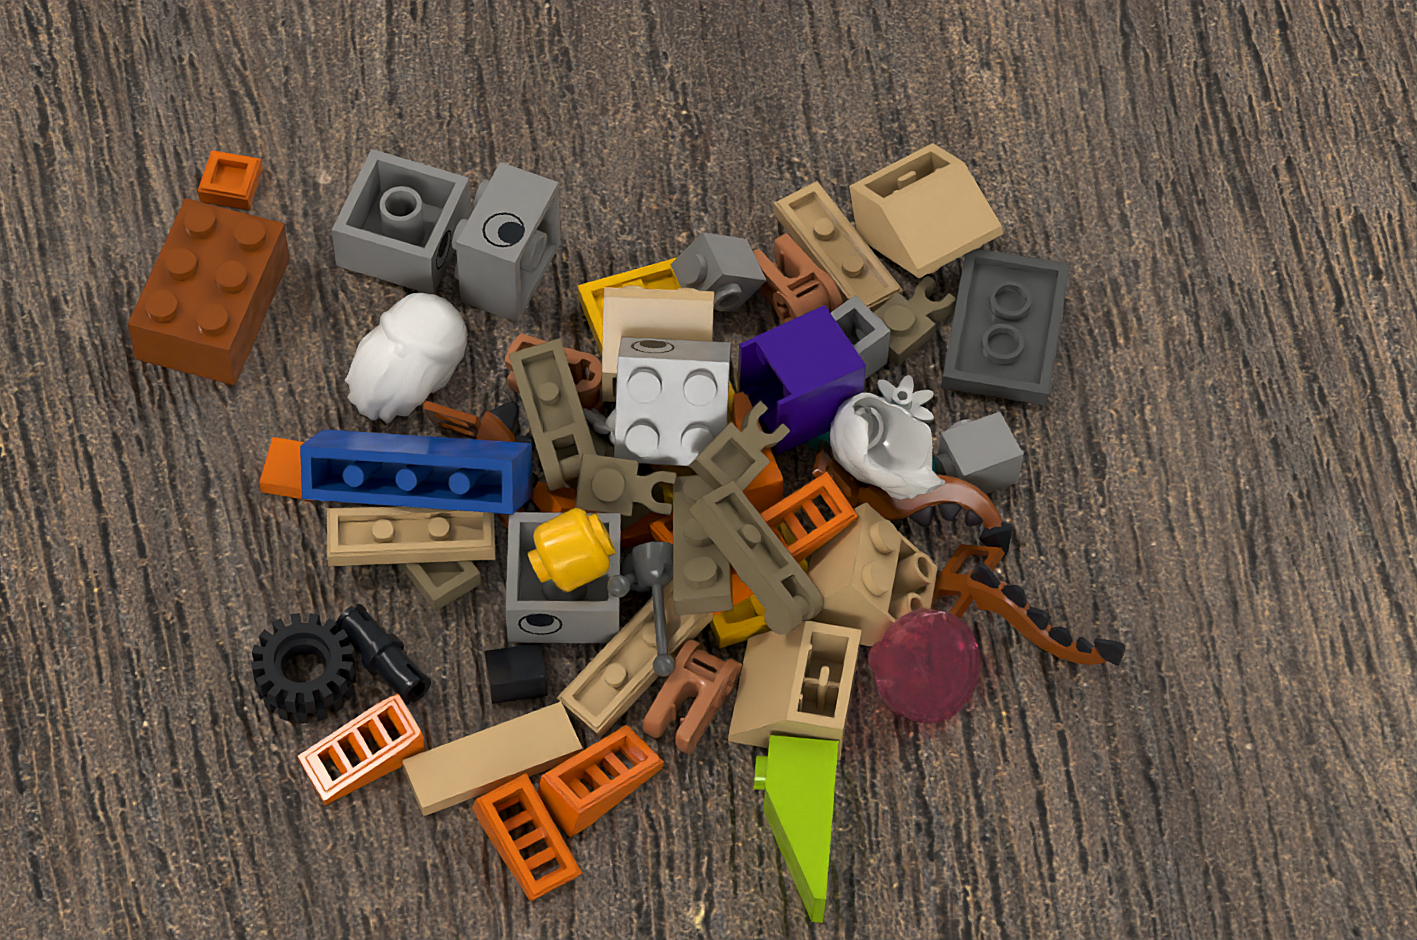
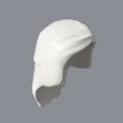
(406, 356)
(884, 446)

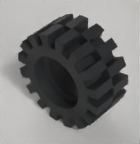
(297, 640)

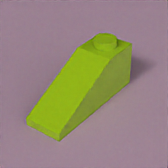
(799, 810)

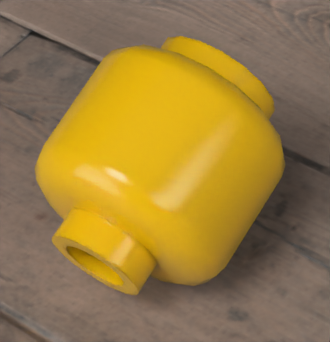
(571, 549)

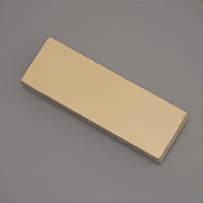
(835, 246)
(407, 535)
(625, 665)
(491, 758)

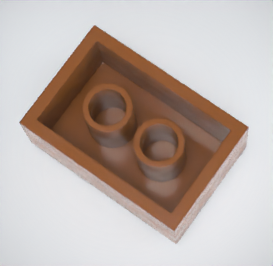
(209, 291)

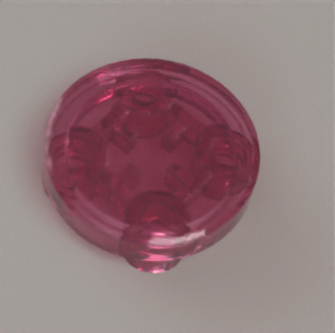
(926, 665)

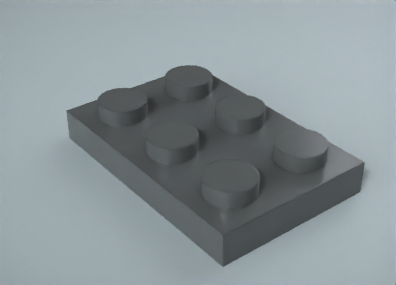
(1006, 326)

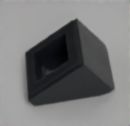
(516, 673)

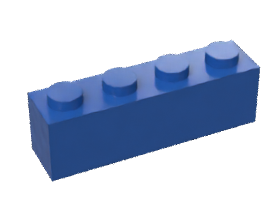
(416, 471)

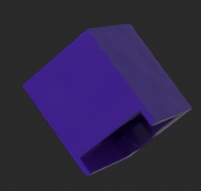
(800, 376)

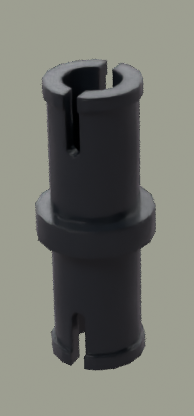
(383, 654)

